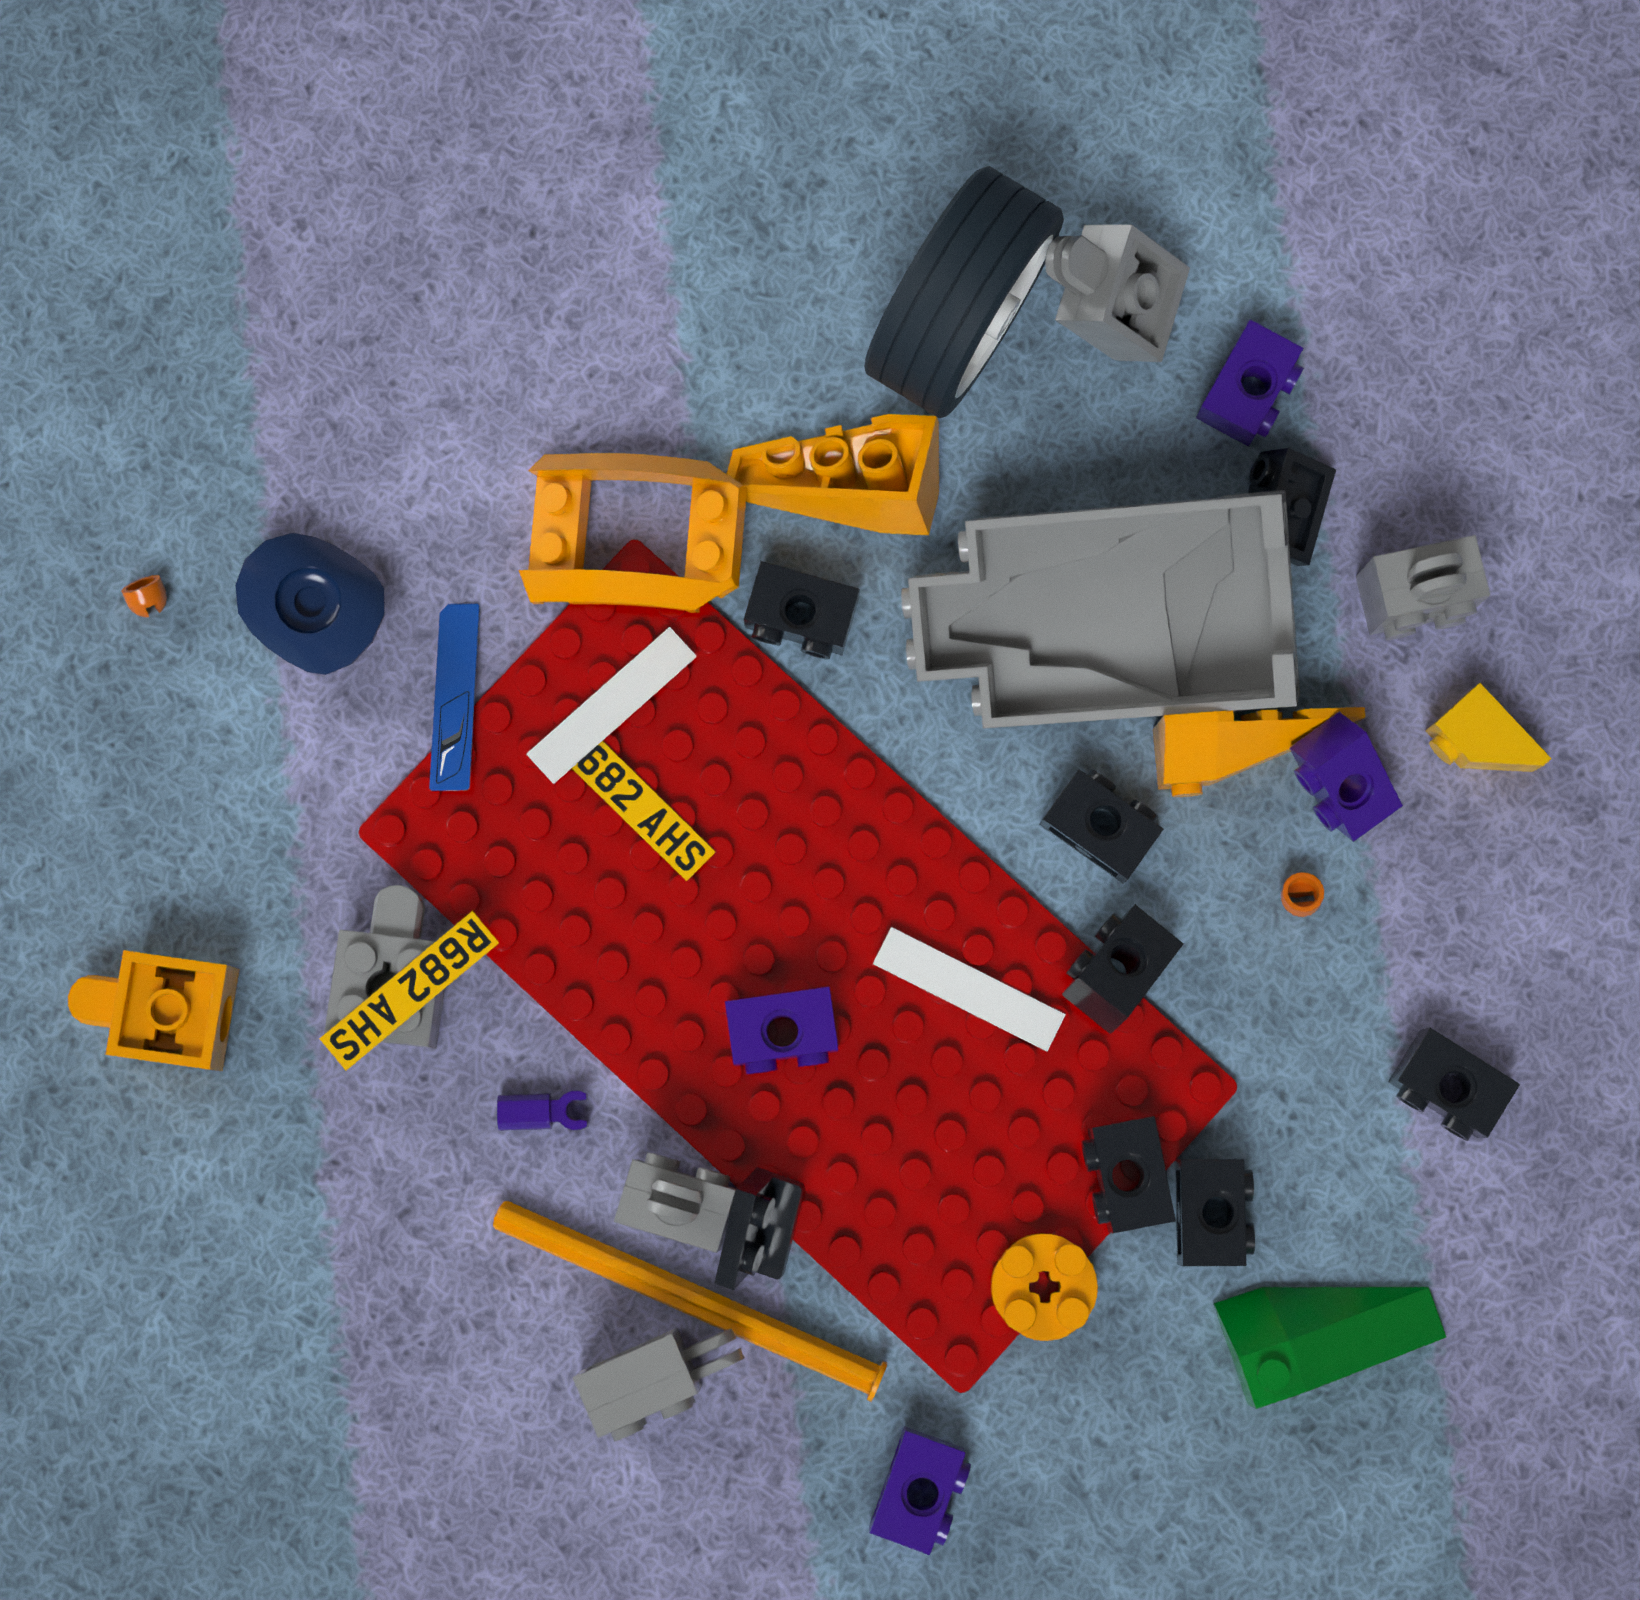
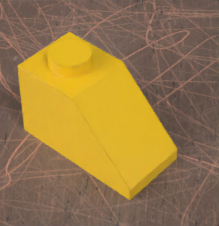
(1484, 736)

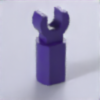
(537, 1111)

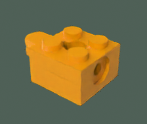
(161, 1009)

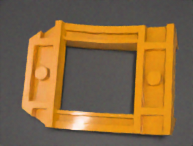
(562, 522)

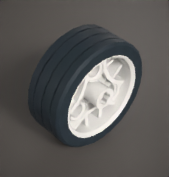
(962, 291)

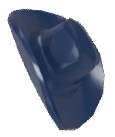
(310, 602)

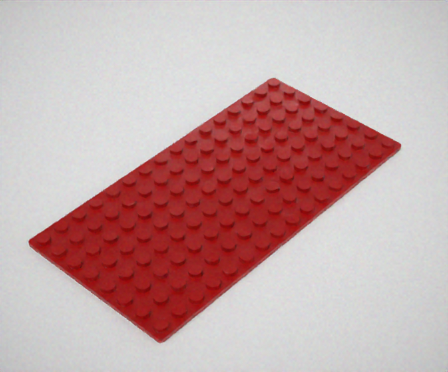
(928, 1125)

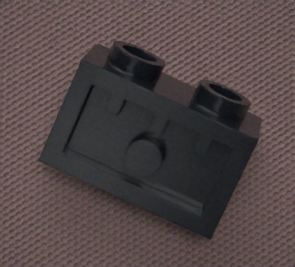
(1307, 493)
(760, 1228)

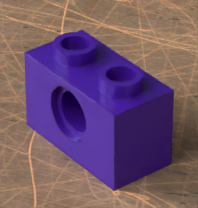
(1258, 355)
(1345, 777)
(750, 1021)
(899, 1518)

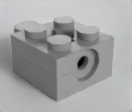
(1117, 290)
(1423, 586)
(373, 958)
(676, 1203)
(648, 1380)

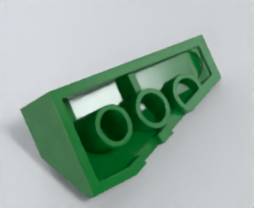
(1312, 1336)

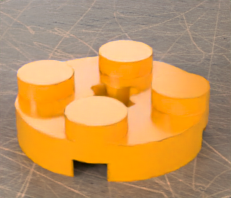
(1067, 1307)

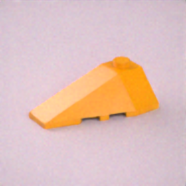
(858, 477)
(1211, 746)

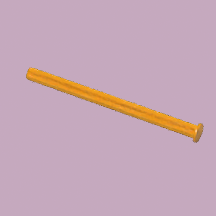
(689, 1298)

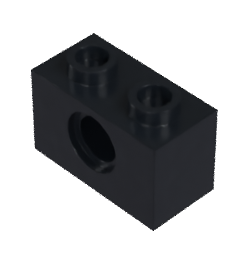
(781, 587)
(1116, 853)
(1144, 951)
(1483, 1092)
(1150, 1199)
(1197, 1241)

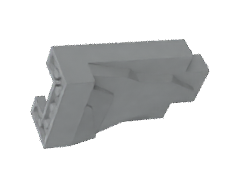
(1115, 612)

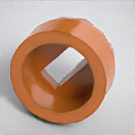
(144, 594)
(1298, 886)

